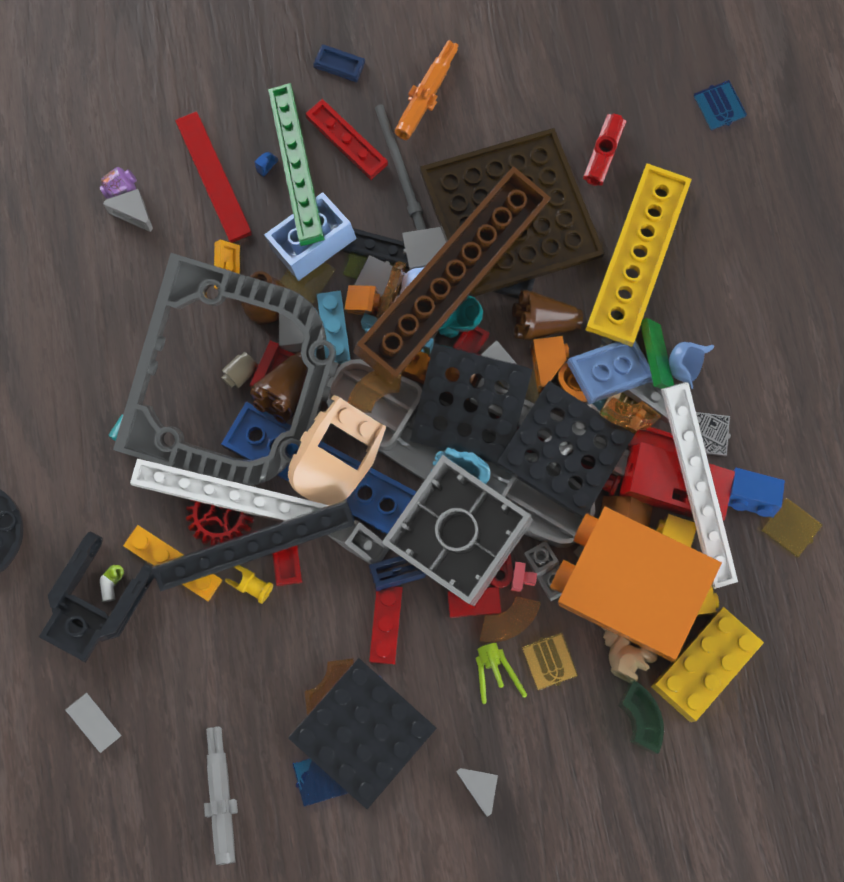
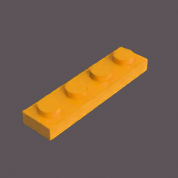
(157, 551)

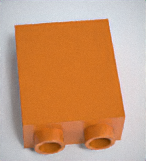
(635, 582)

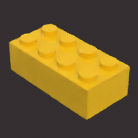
(707, 664)

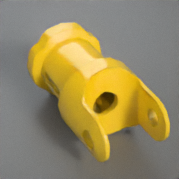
(251, 584)

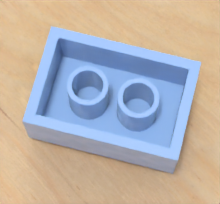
(304, 259)

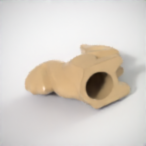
(626, 658)

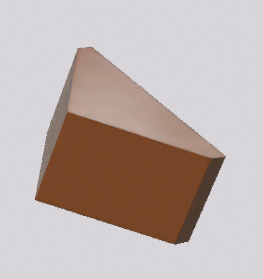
(628, 507)

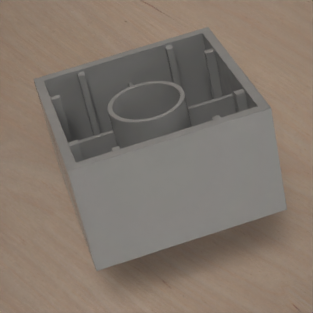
(458, 530)

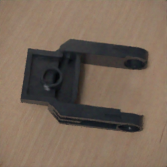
(79, 625)

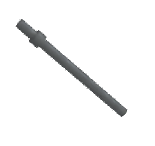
(414, 208)

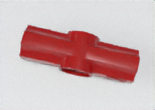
(608, 138)

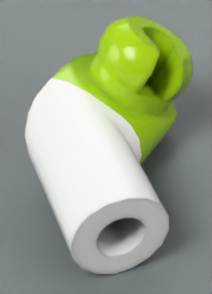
(109, 580)

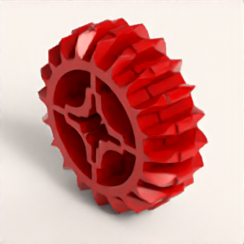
(211, 519)

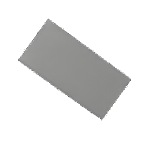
(545, 564)
(93, 722)

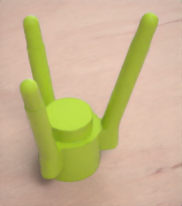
(490, 657)

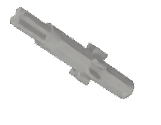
(220, 805)

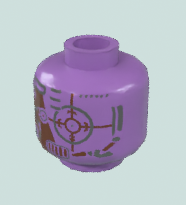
(117, 182)

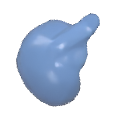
(687, 361)

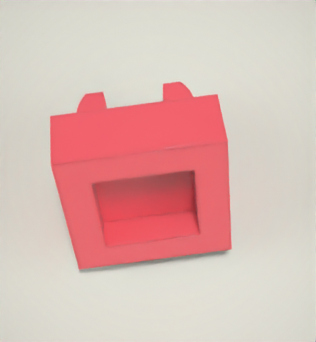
(521, 577)

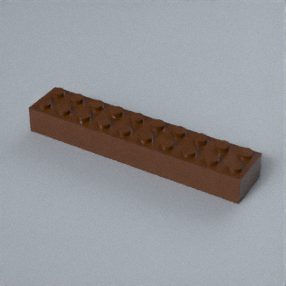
(451, 275)

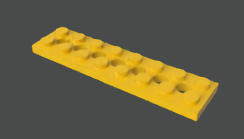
(625, 259)

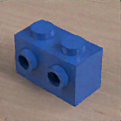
(756, 493)

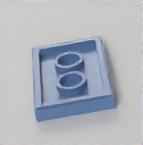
(610, 370)

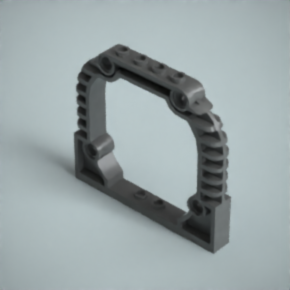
(183, 283)

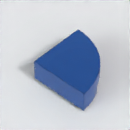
(265, 163)

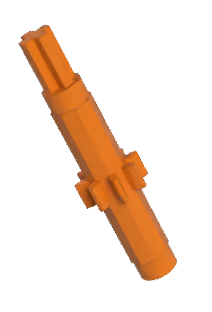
(424, 95)

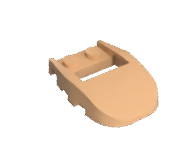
(321, 475)

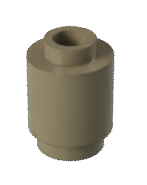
(239, 370)

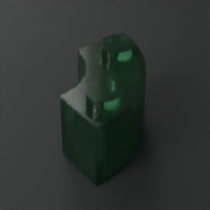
(644, 717)

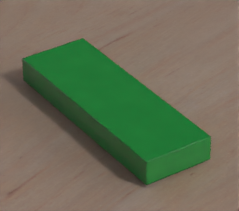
(656, 354)

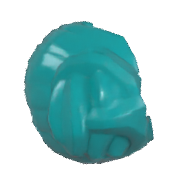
(464, 319)

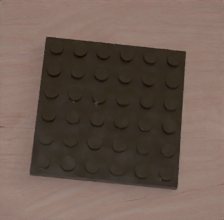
(555, 238)

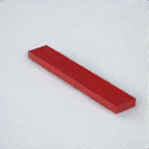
(213, 177)

